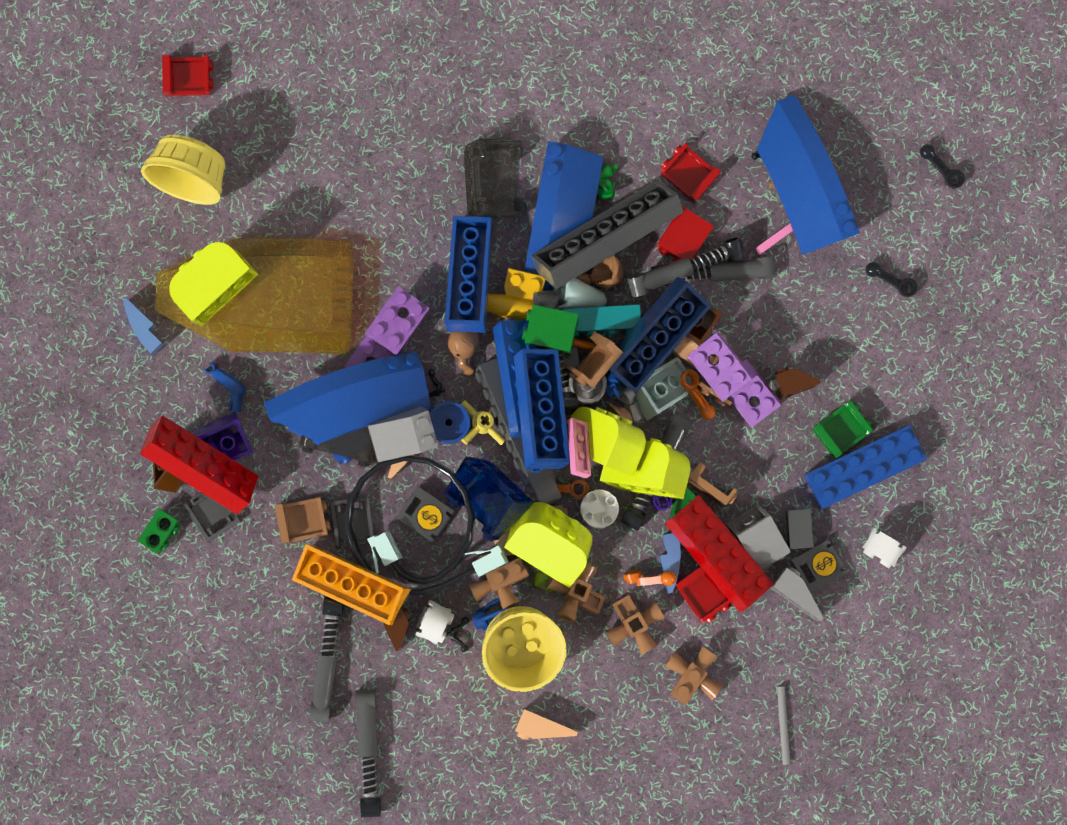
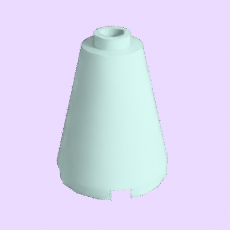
(579, 295)

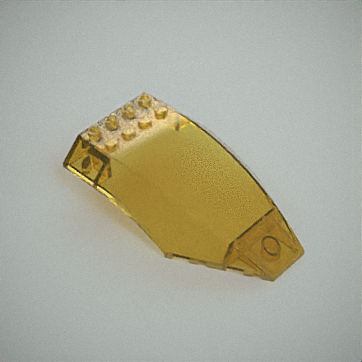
(293, 304)

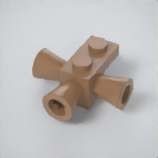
(501, 581)
(578, 595)
(634, 624)
(693, 676)

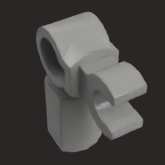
(630, 404)

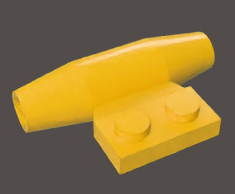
(519, 295)

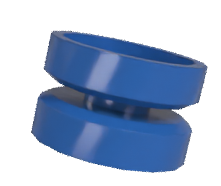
(457, 414)

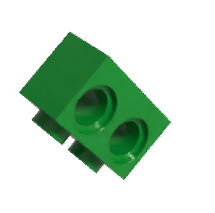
(154, 528)

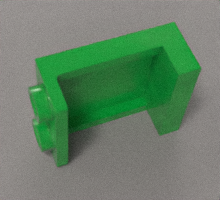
(551, 328)
(842, 429)

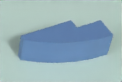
(142, 328)
(671, 559)

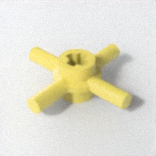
(477, 418)

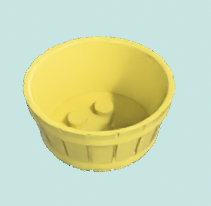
(186, 169)
(523, 649)

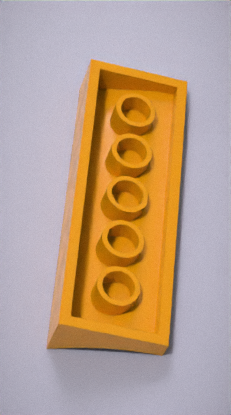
(350, 584)

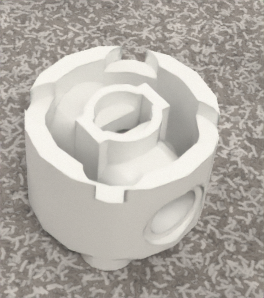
(587, 394)
(599, 509)
(883, 547)
(433, 622)

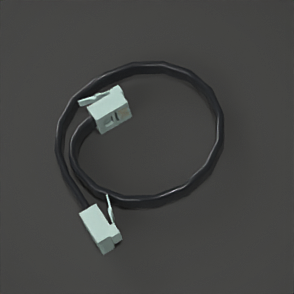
(389, 551)

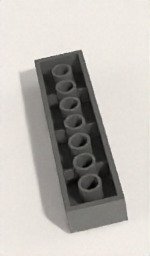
(607, 234)

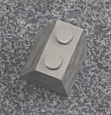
(759, 536)

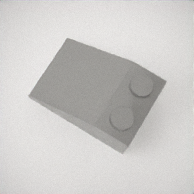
(403, 434)
(794, 590)

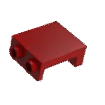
(187, 76)
(689, 172)
(684, 235)
(703, 595)

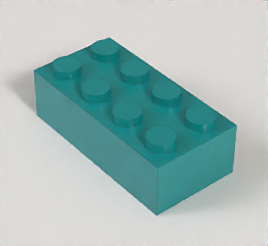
(606, 320)

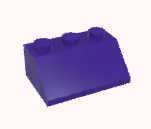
(226, 436)

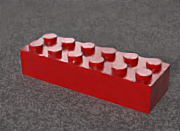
(199, 464)
(719, 553)

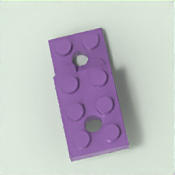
(388, 332)
(734, 379)

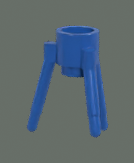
(482, 619)

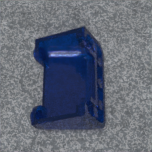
(494, 496)

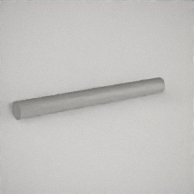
(783, 725)

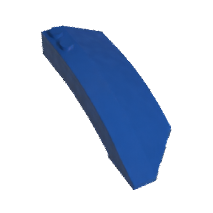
(805, 178)
(564, 196)
(352, 398)

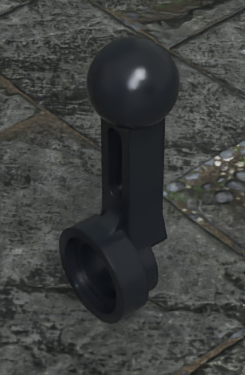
(928, 152)
(874, 270)

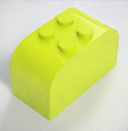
(210, 281)
(611, 440)
(659, 472)
(551, 542)

